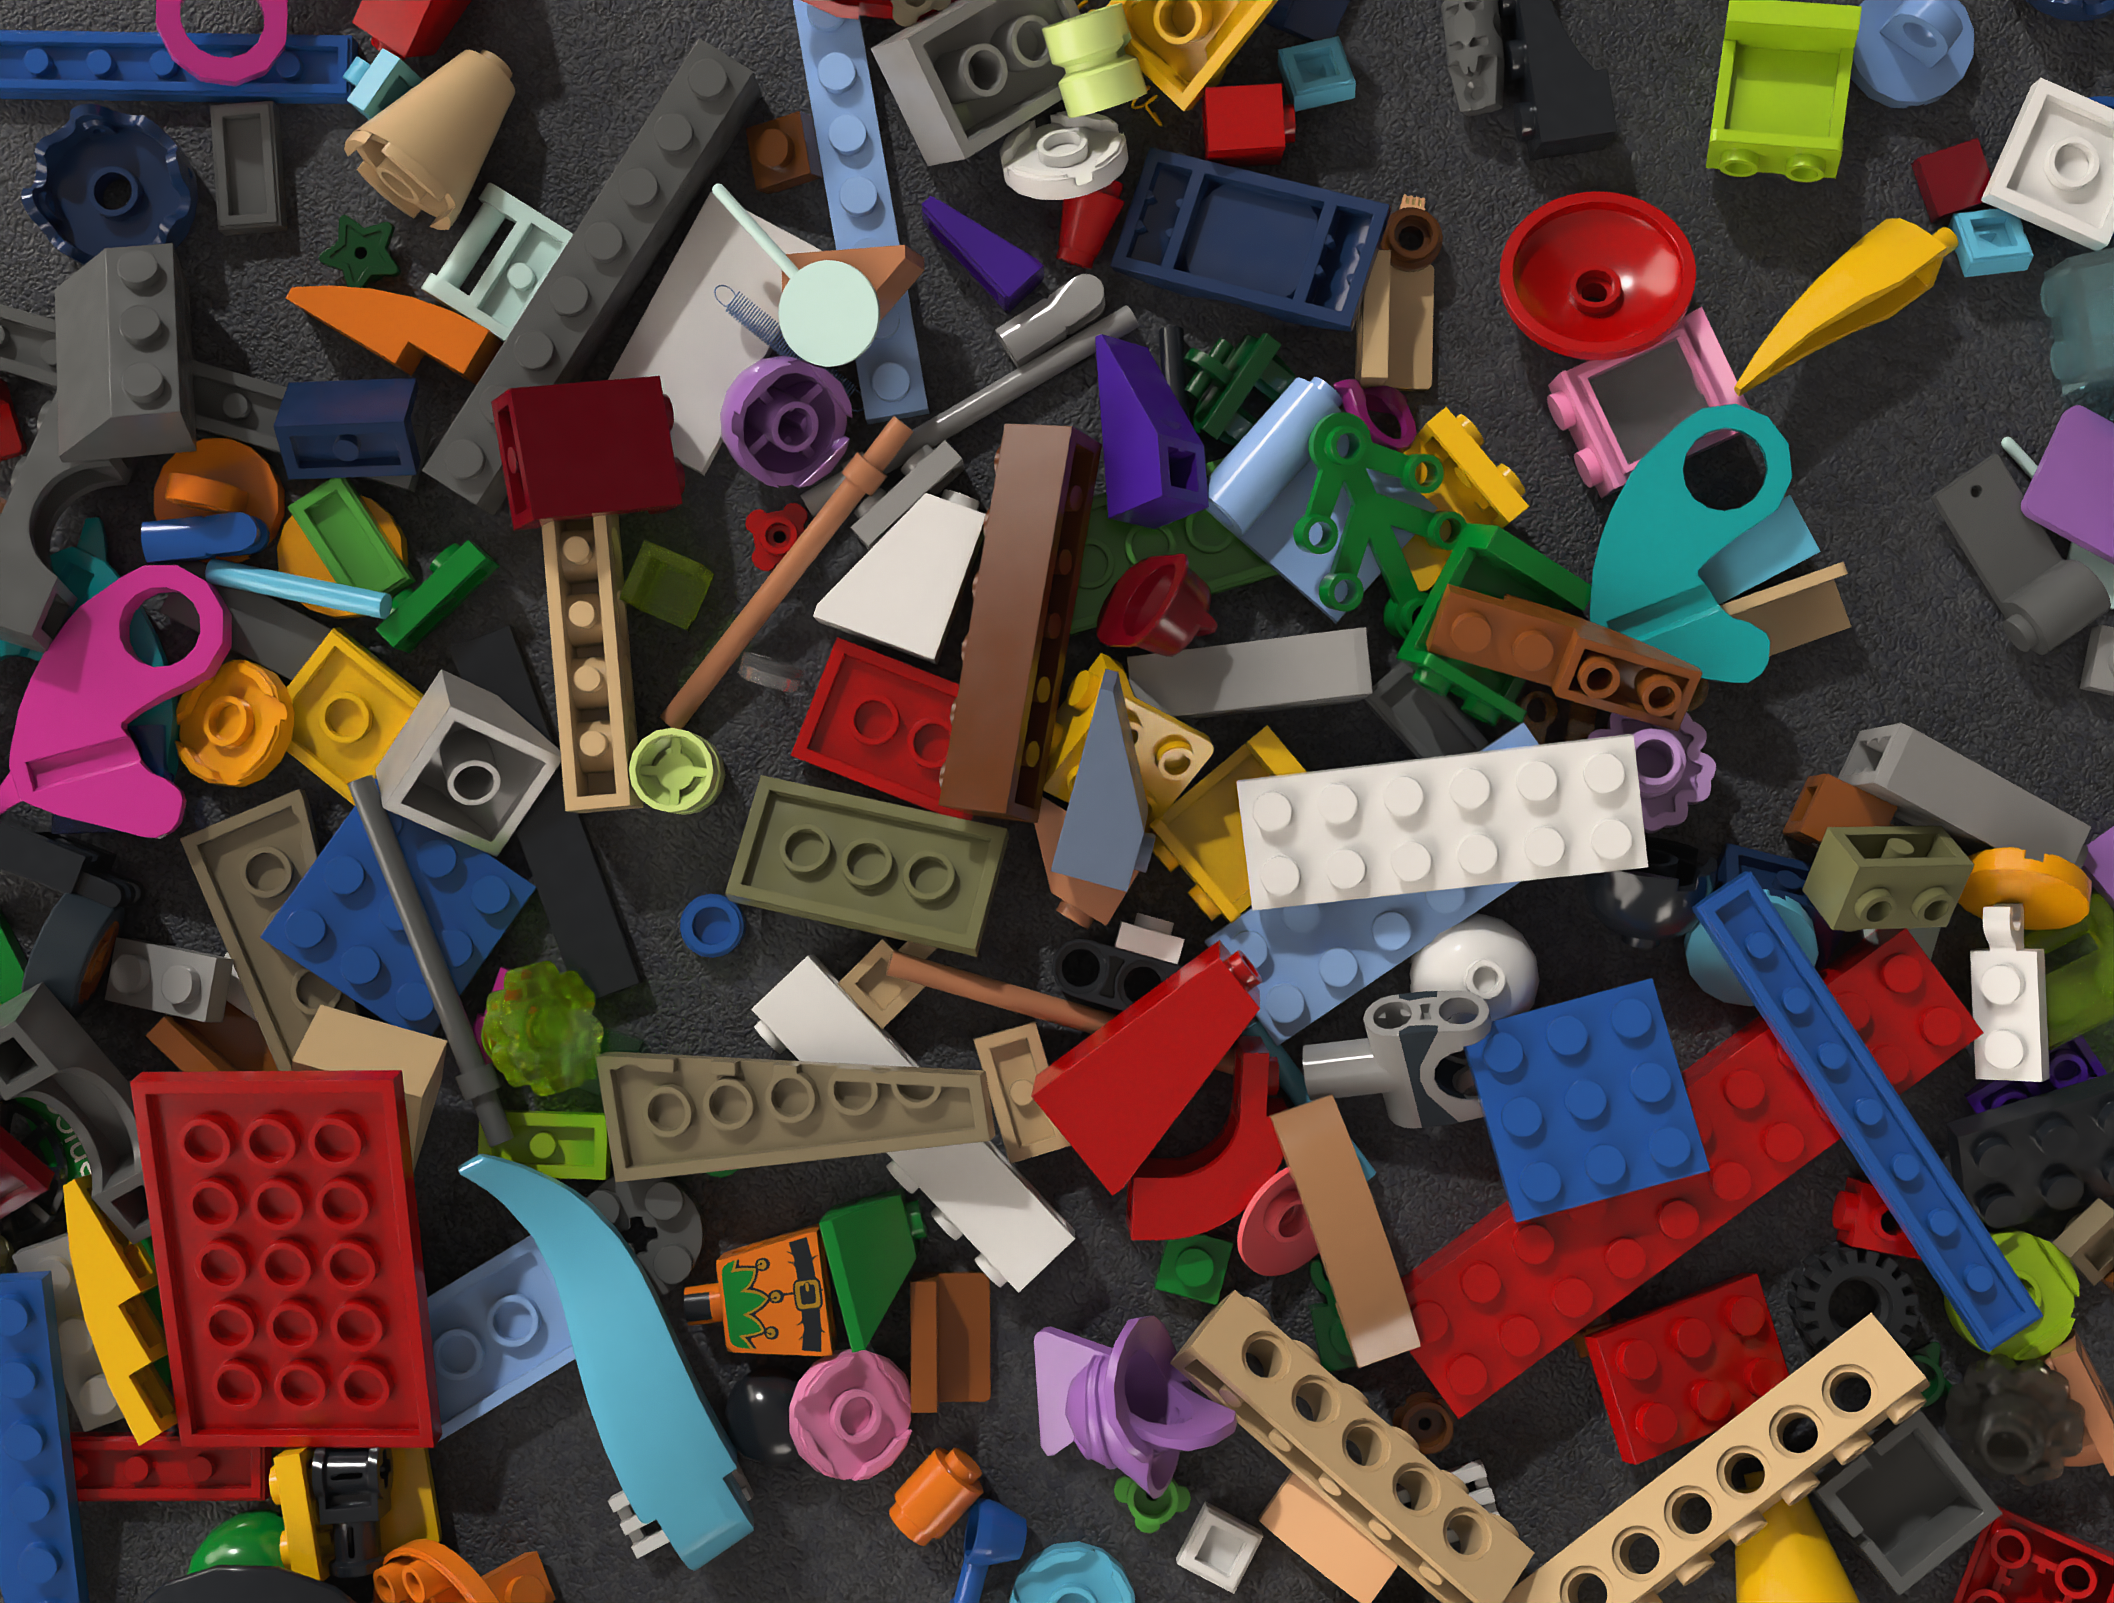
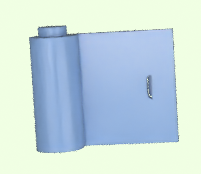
(1268, 484)

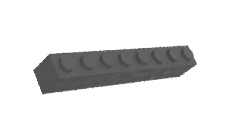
(604, 260)

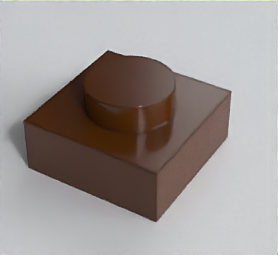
(784, 152)

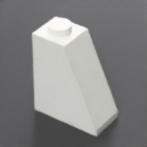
(911, 578)

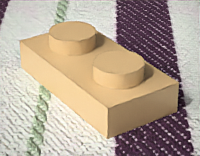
(1011, 1064)

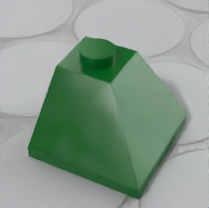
(869, 1256)

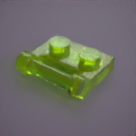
(2083, 990)

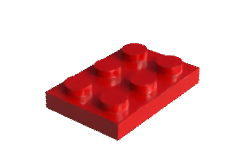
(880, 725)
(1686, 1366)

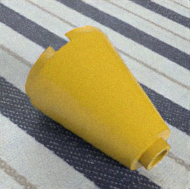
(1789, 1557)

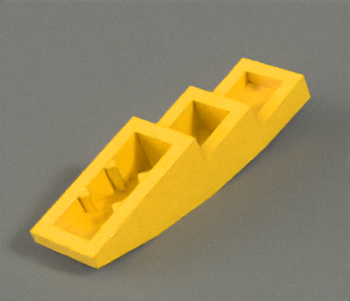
(124, 1330)

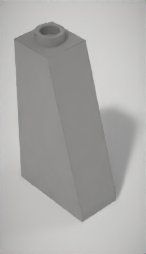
(1255, 675)
(1951, 791)

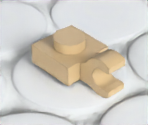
(879, 993)

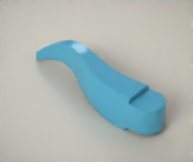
(631, 1365)

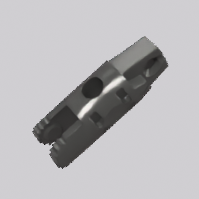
(1474, 54)

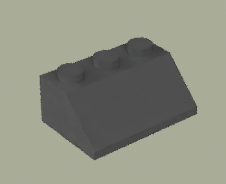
(125, 356)

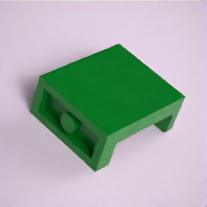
(1490, 564)

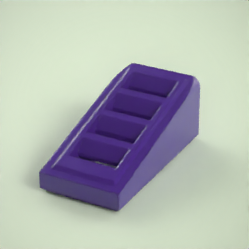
(993, 262)

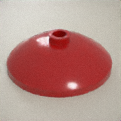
(1604, 250)

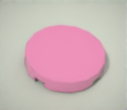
(851, 1414)

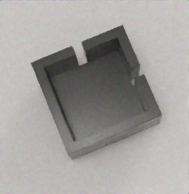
(1904, 1501)

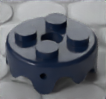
(90, 155)

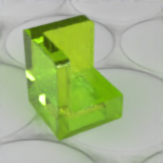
(666, 585)

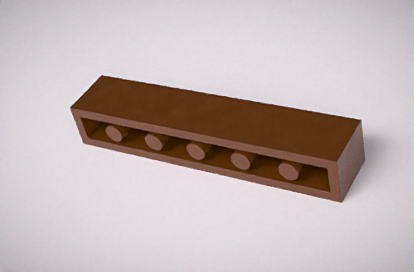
(1020, 622)

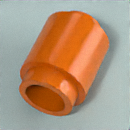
(936, 1495)

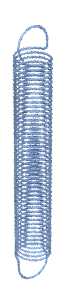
(762, 336)

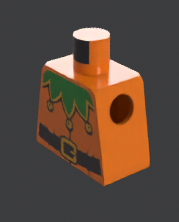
(771, 1297)

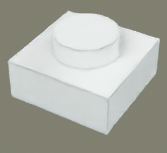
(1150, 938)

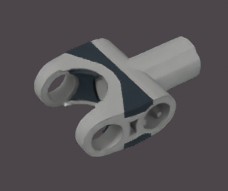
(1406, 1058)

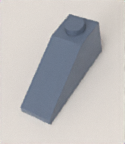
(1108, 802)

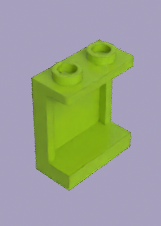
(1783, 89)

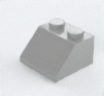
(466, 765)

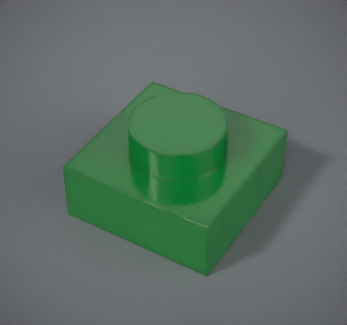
(1194, 1266)

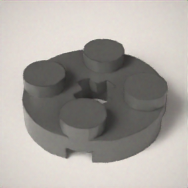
(669, 1209)

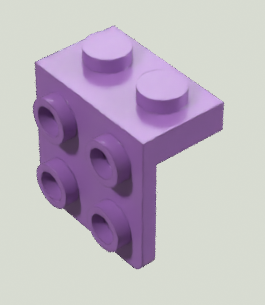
(2076, 482)

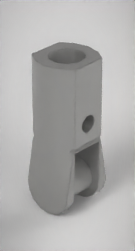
(1052, 319)

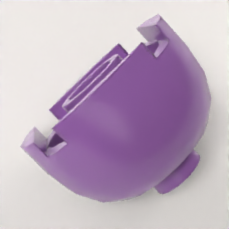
(786, 421)

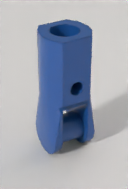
(203, 537)

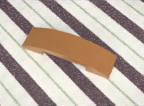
(1346, 1230)

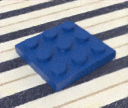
(352, 937)
(1585, 1101)

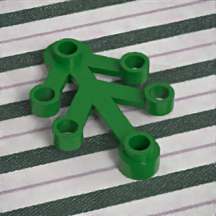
(1370, 517)

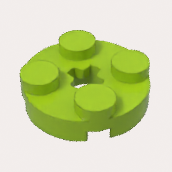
(2050, 1284)

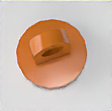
(220, 480)

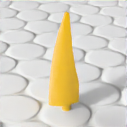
(1858, 290)

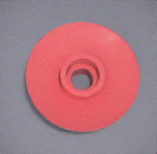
(1275, 1229)

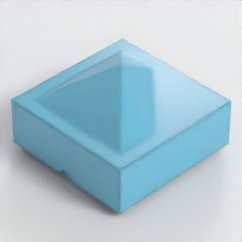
(1316, 73)
(1990, 242)

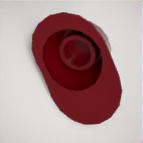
(1156, 607)

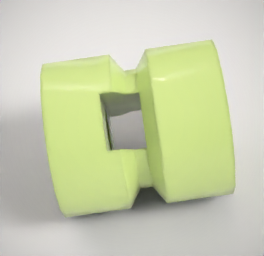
(1095, 61)
(677, 771)

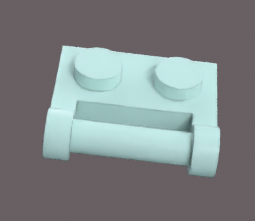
(513, 272)

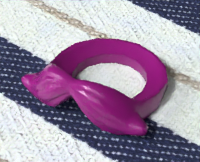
(1379, 399)

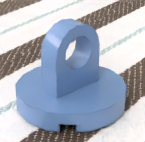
(1911, 50)

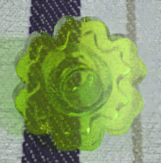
(542, 1028)

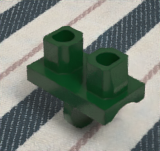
(1226, 379)

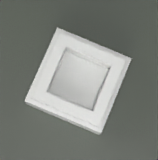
(1219, 1547)

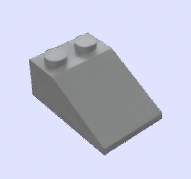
(973, 72)

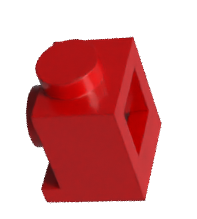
(1858, 1220)

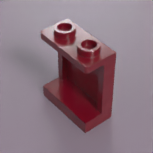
(587, 450)

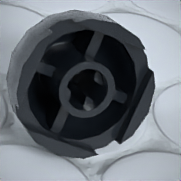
(1652, 900)

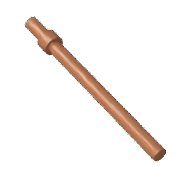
(863, 476)
(1008, 996)

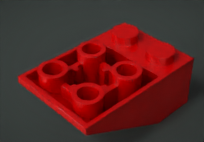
(2035, 1564)

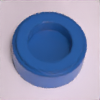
(712, 925)

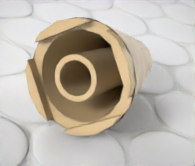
(436, 137)

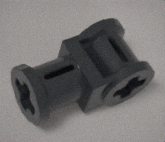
(353, 1496)

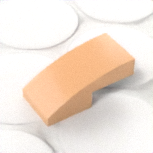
(1327, 1540)

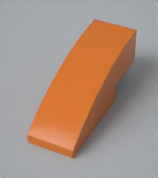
(401, 328)

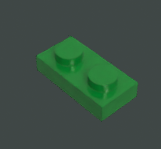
(419, 611)

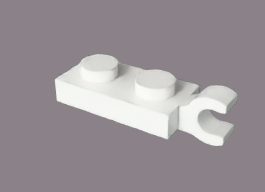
(2009, 1000)

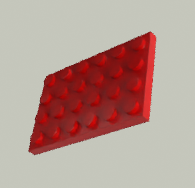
(288, 1257)

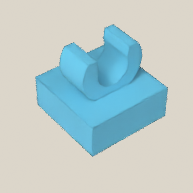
(379, 83)

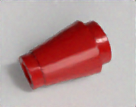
(1087, 224)

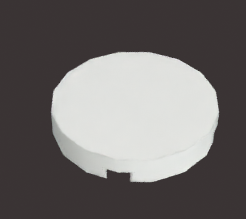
(1064, 157)

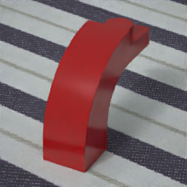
(1218, 1181)

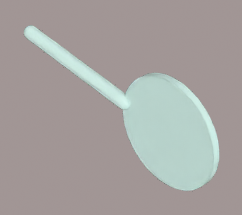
(826, 307)

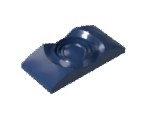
(1251, 240)

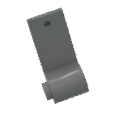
(2017, 562)

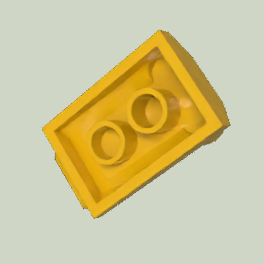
(1189, 41)

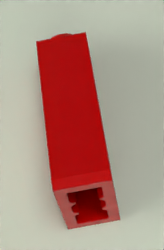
(1145, 1065)

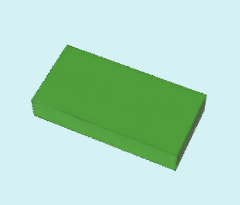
(350, 538)

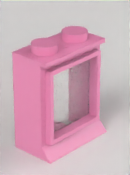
(1634, 401)

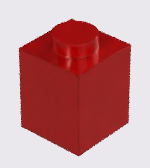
(1246, 125)

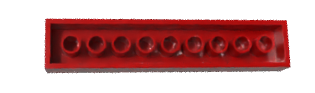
(1525, 1287)

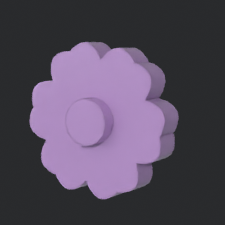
(1668, 767)

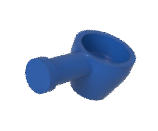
(991, 1537)

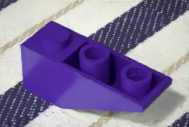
(1148, 442)

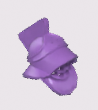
(1123, 1402)

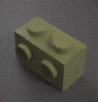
(1887, 877)

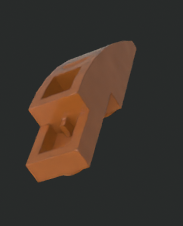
(1566, 653)

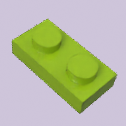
(556, 1143)

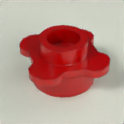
(765, 525)

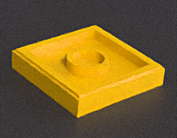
(347, 711)

